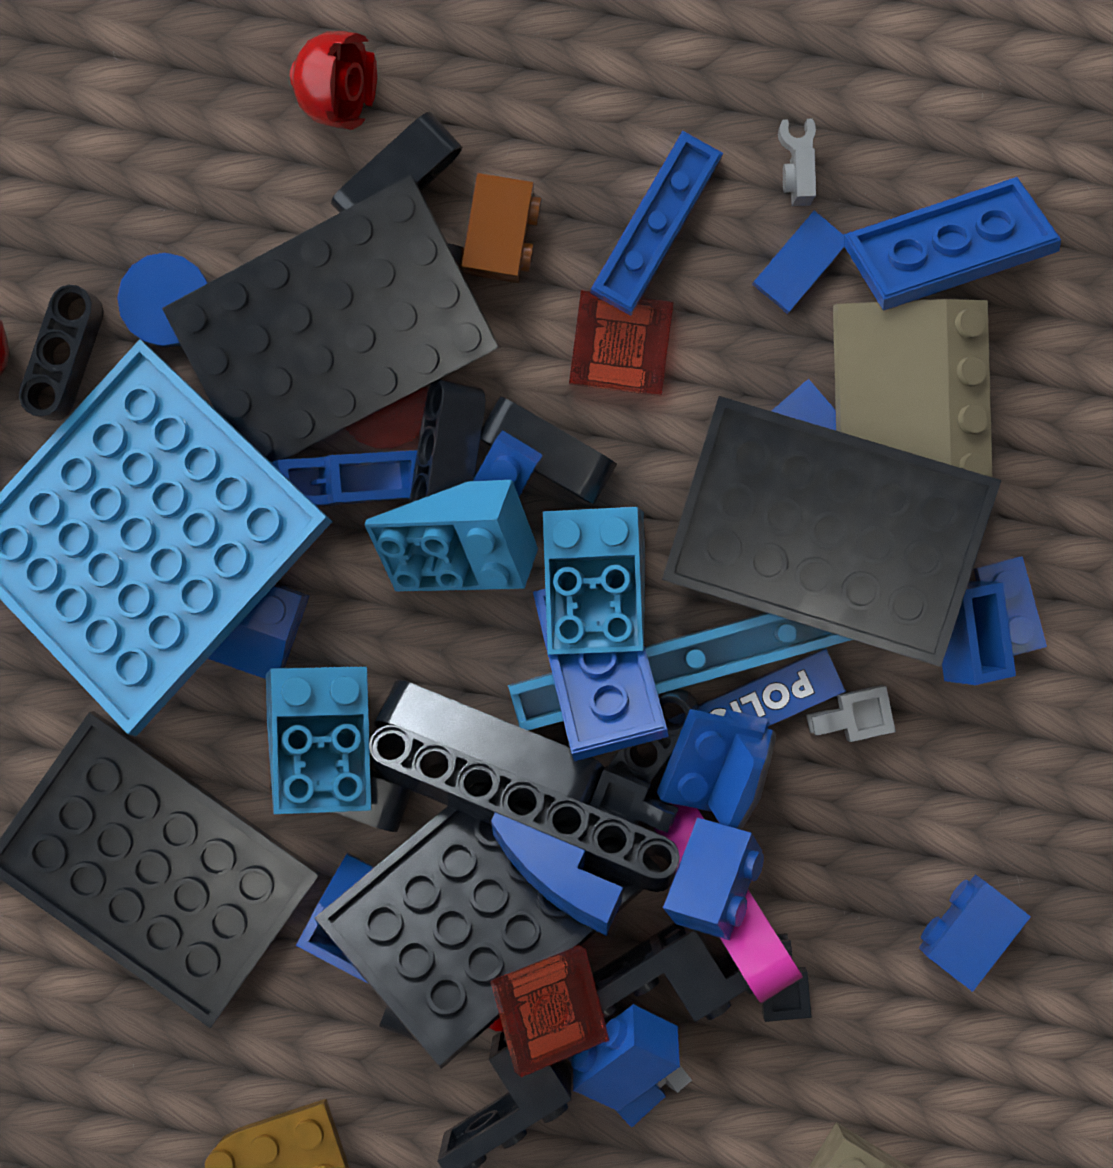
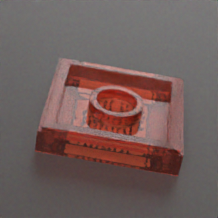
(619, 348)
(549, 1010)

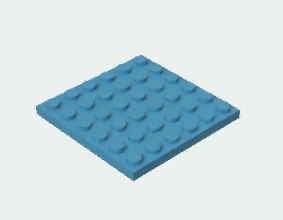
(145, 536)

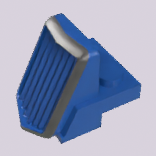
(719, 765)

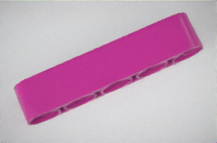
(752, 944)

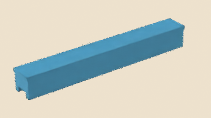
(690, 660)

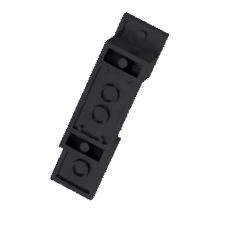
(696, 976)

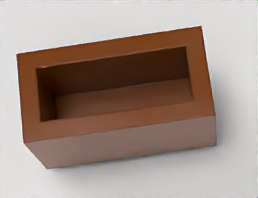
(499, 228)

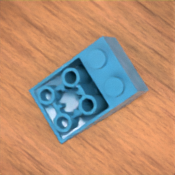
(457, 540)
(594, 580)
(318, 739)

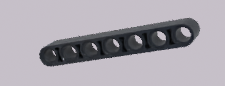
(508, 789)

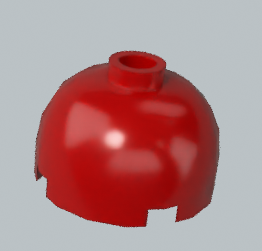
(335, 78)

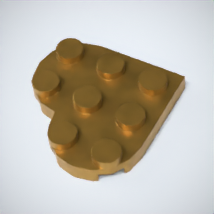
(287, 1140)

